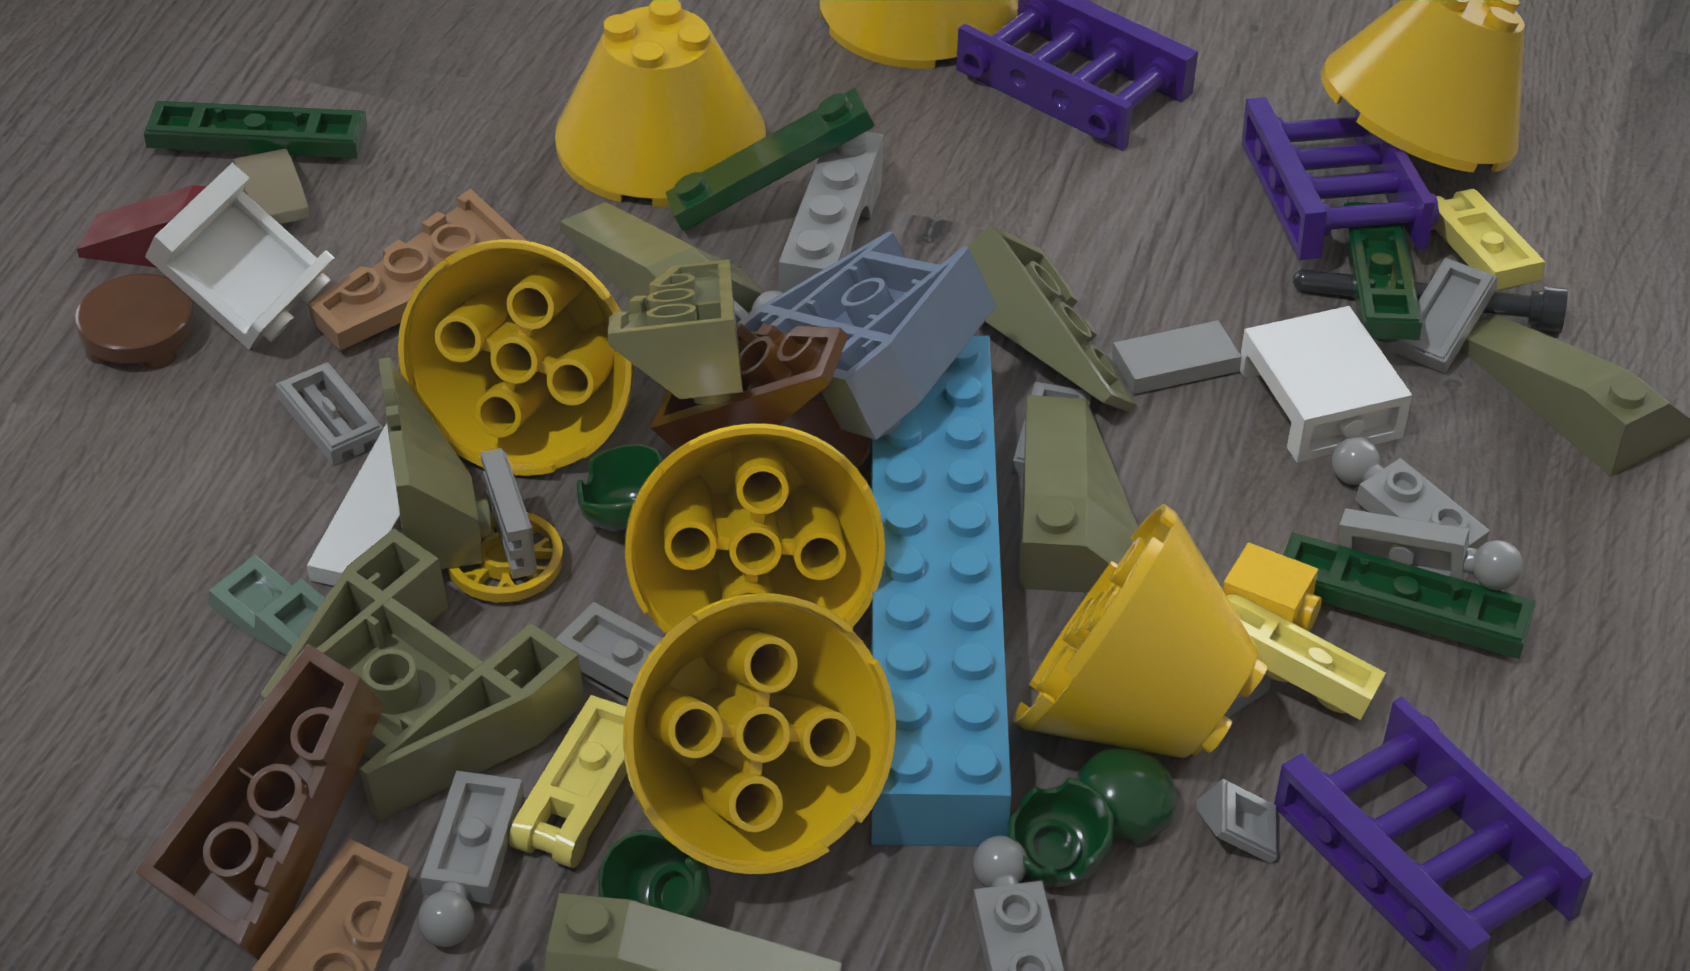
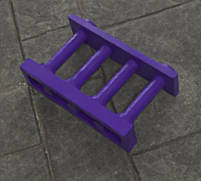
(1095, 33)
(1298, 194)
(1409, 891)

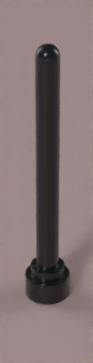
(1542, 308)

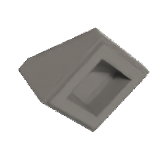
(1240, 819)

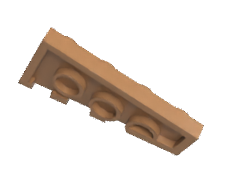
(377, 296)
(343, 916)

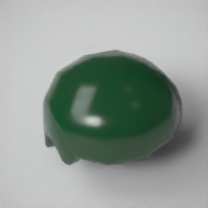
(615, 483)
(1135, 790)
(1063, 832)
(654, 873)

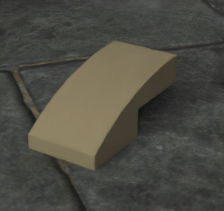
(275, 185)

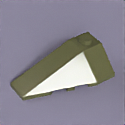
(430, 479)

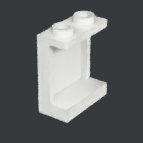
(238, 261)
(1327, 381)

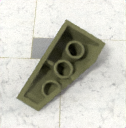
(637, 252)
(1039, 316)
(684, 332)
(1582, 396)
(1071, 499)
(633, 936)

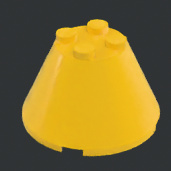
(911, 31)
(1437, 80)
(654, 106)
(515, 355)
(752, 517)
(1148, 653)
(759, 733)

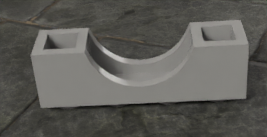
(838, 194)

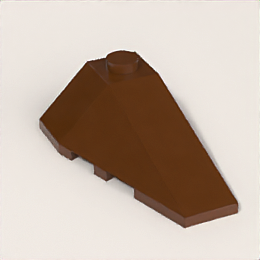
(777, 379)

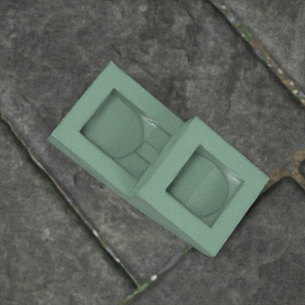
(265, 604)

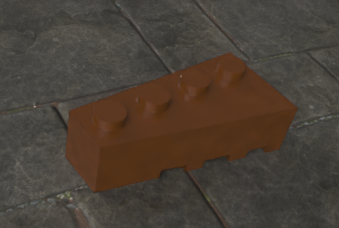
(267, 805)

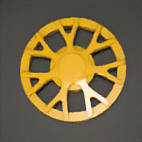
(497, 567)

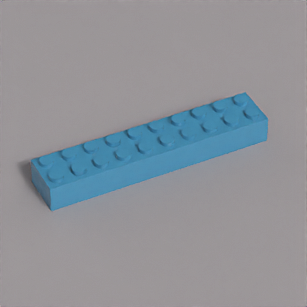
(943, 616)

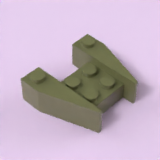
(437, 697)

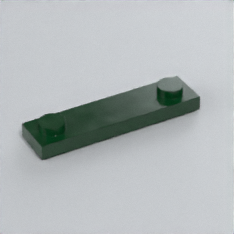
(255, 129)
(769, 159)
(1383, 281)
(1415, 596)

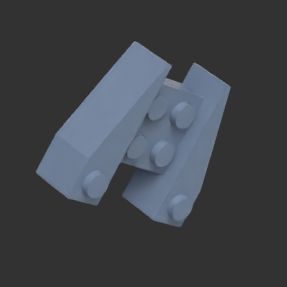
(901, 324)

